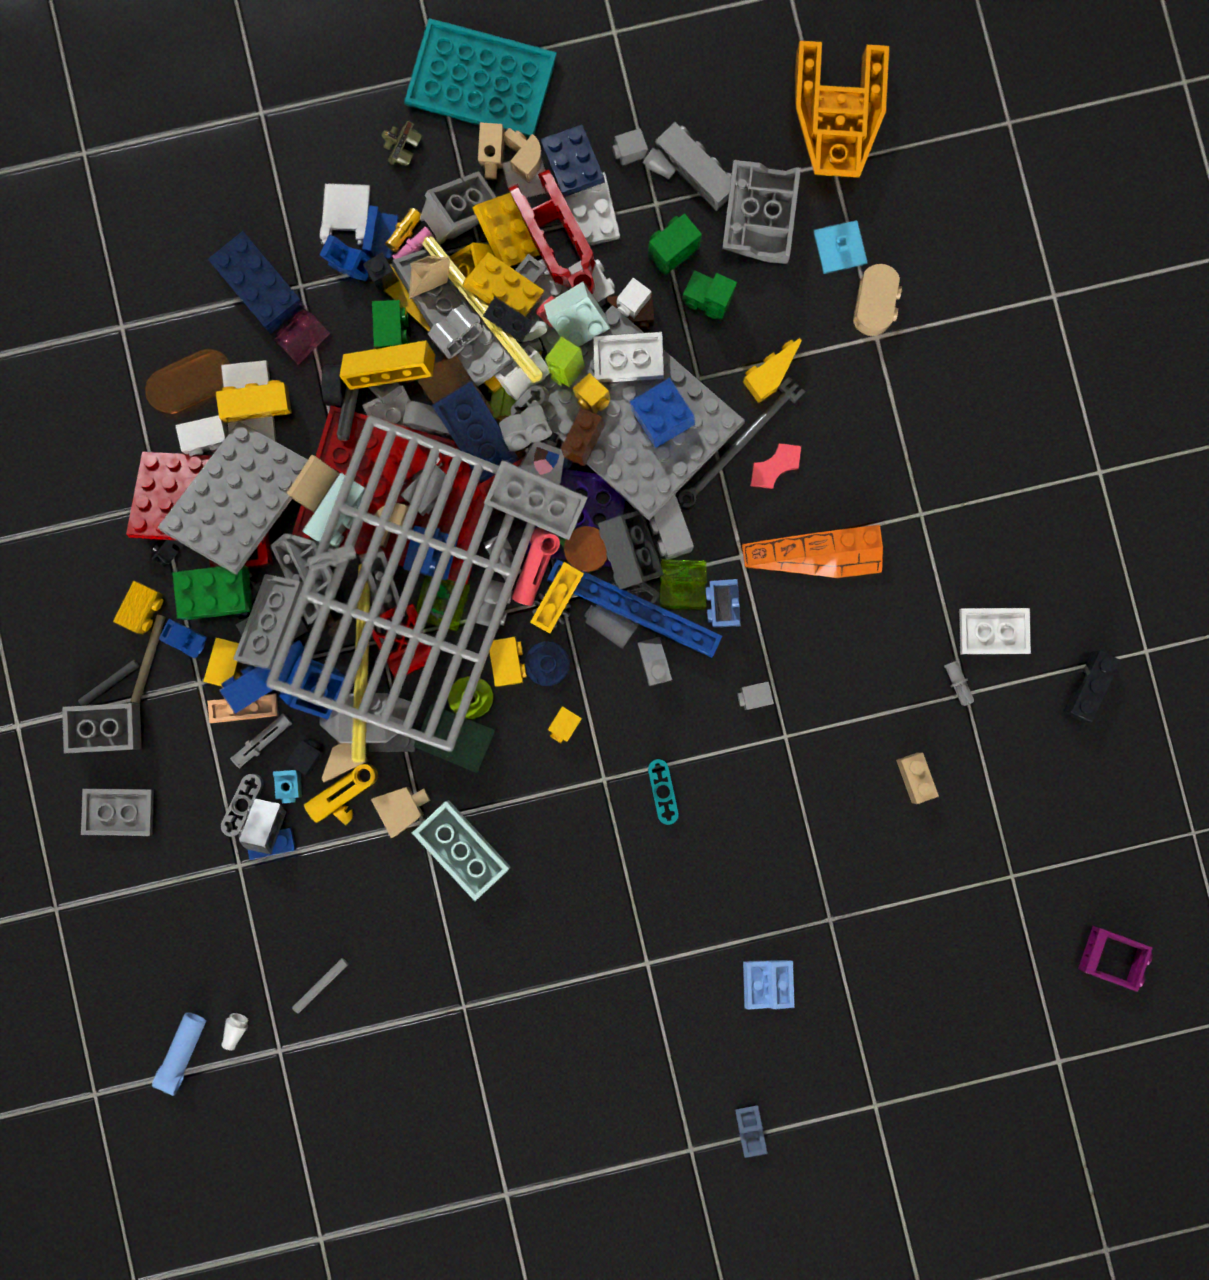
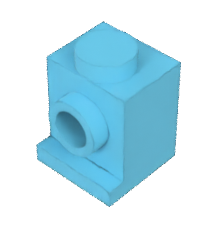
(293, 778)

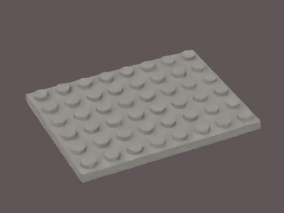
(623, 450)

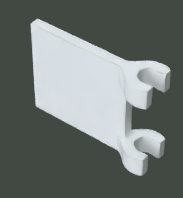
(345, 209)

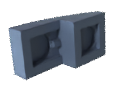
(751, 1131)

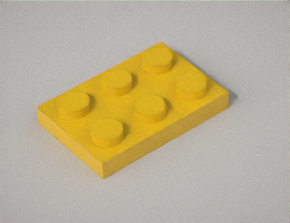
(505, 230)
(496, 279)

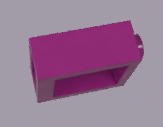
(1094, 950)

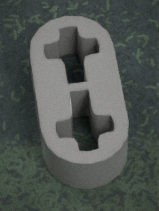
(527, 398)

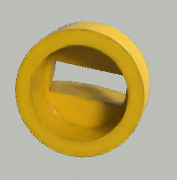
(344, 817)

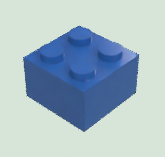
(662, 412)
(309, 684)

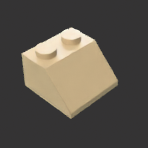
(313, 483)

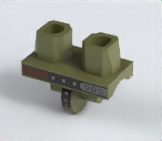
(407, 135)

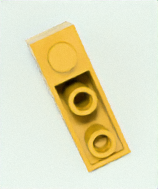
(767, 378)

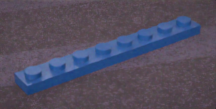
(644, 612)

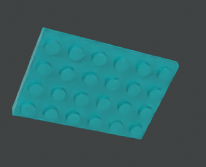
(480, 77)

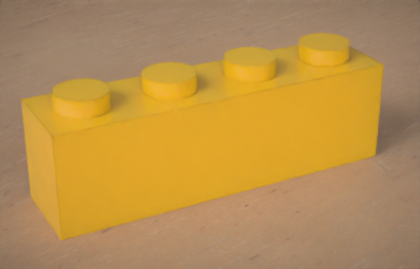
(387, 365)

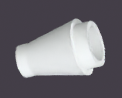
(234, 1029)

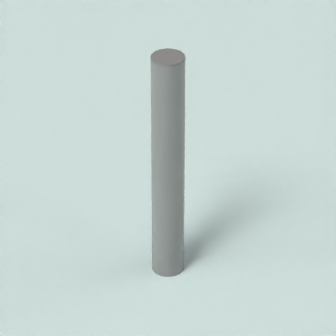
(320, 985)

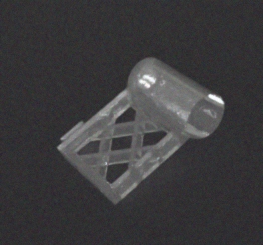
(613, 625)

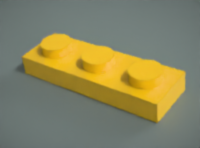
(557, 597)

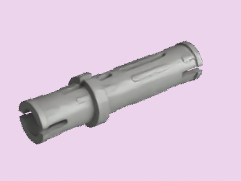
(240, 758)

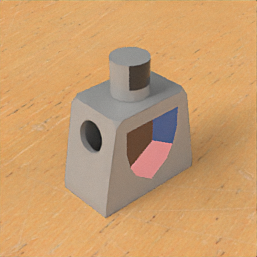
(545, 459)

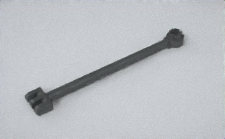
(741, 442)

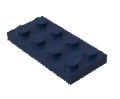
(473, 427)

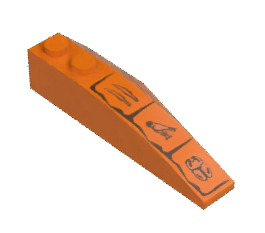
(821, 553)

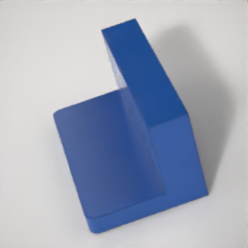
(378, 231)

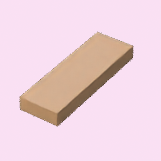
(264, 707)

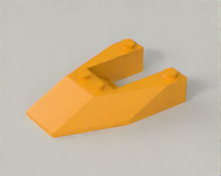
(836, 120)

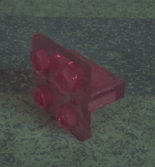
(301, 336)

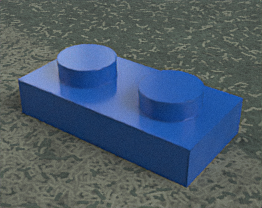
(284, 843)

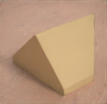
(428, 274)

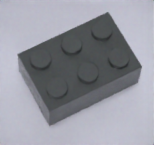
(630, 549)

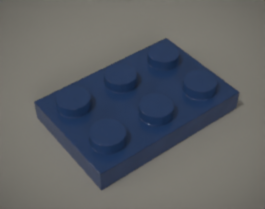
(572, 161)

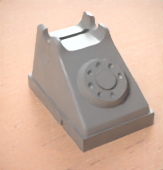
(450, 206)

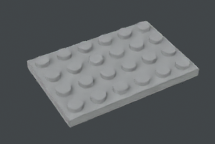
(235, 498)

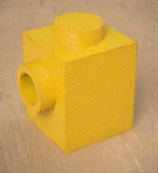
(591, 394)

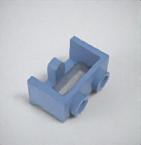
(724, 603)

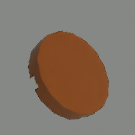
(585, 549)

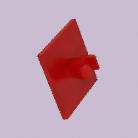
(395, 457)

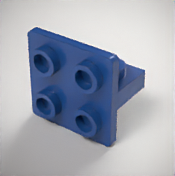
(432, 556)

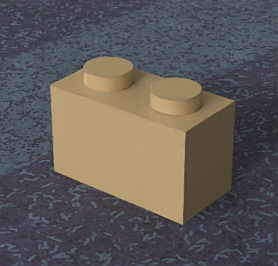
(917, 778)

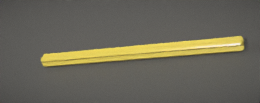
(480, 308)
(360, 681)

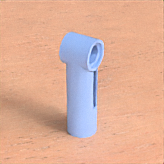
(172, 1070)

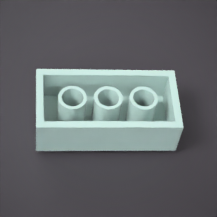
(461, 850)

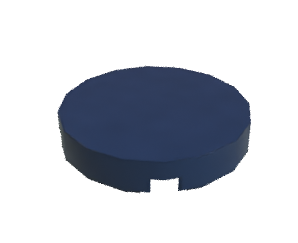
(547, 663)

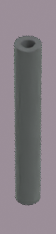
(108, 683)

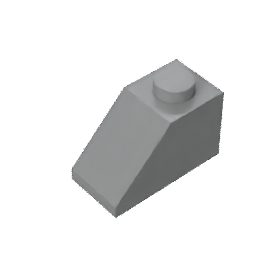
(654, 661)

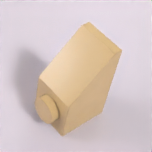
(340, 761)

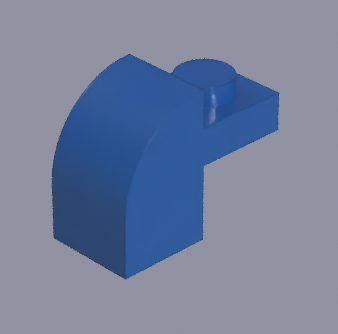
(344, 258)
(183, 638)

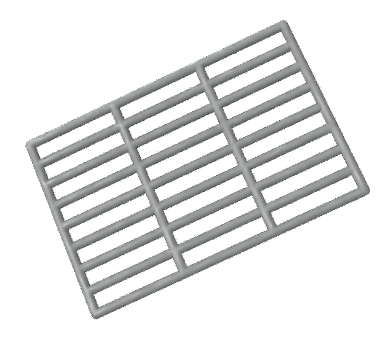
(360, 515)

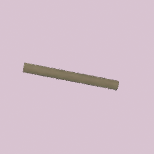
(148, 658)

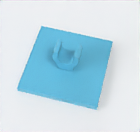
(840, 247)

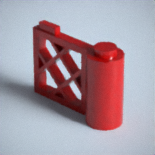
(396, 656)

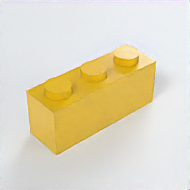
(253, 401)

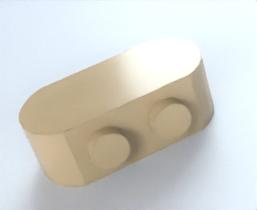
(877, 300)

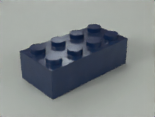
(256, 282)

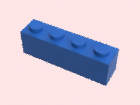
(253, 682)

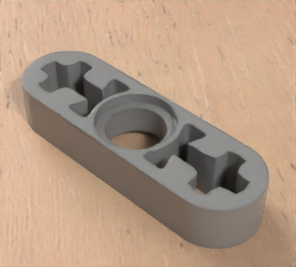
(243, 786)

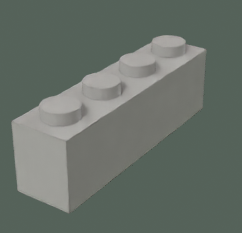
(695, 164)

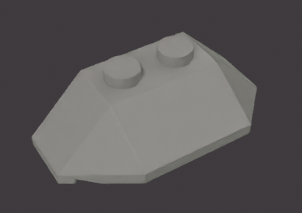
(293, 555)
(341, 725)

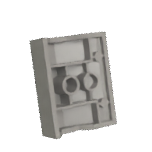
(761, 211)

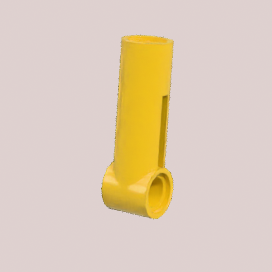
(322, 805)

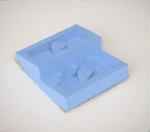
(768, 984)

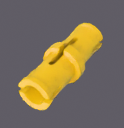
(403, 230)

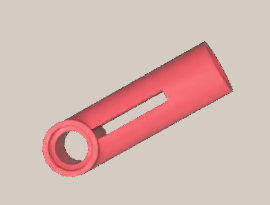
(535, 565)

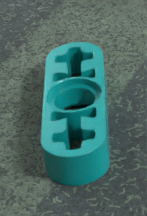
(672, 807)

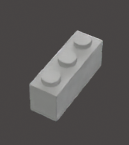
(374, 580)

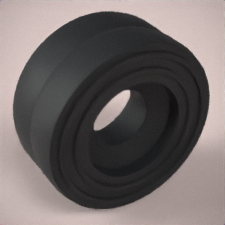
(332, 385)

